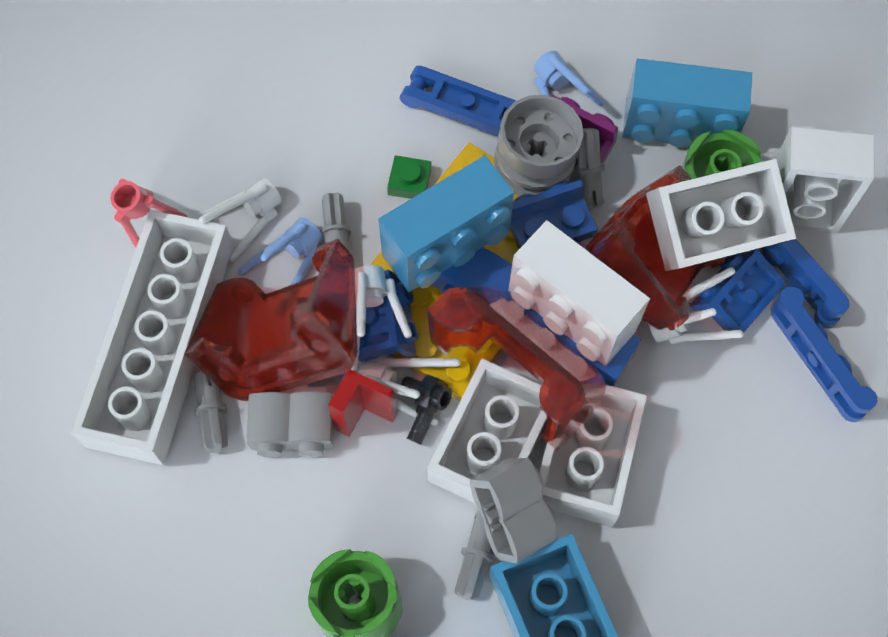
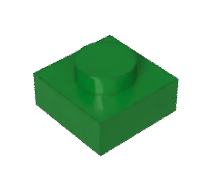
(408, 177)

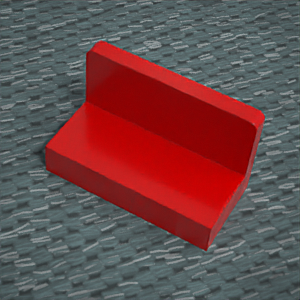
(360, 394)

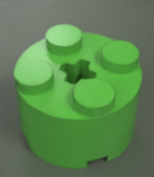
(720, 153)
(357, 574)

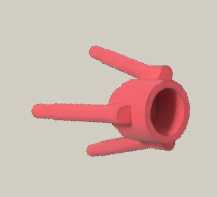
(133, 203)

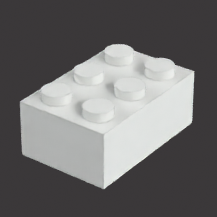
(824, 175)
(720, 214)
(576, 293)
(492, 423)
(594, 465)

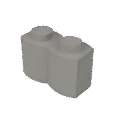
(290, 422)
(514, 509)

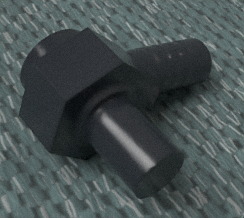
(434, 396)

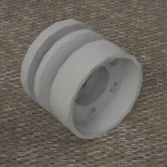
(537, 144)

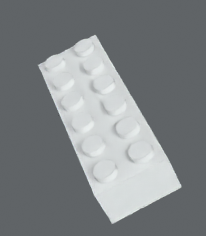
(142, 361)

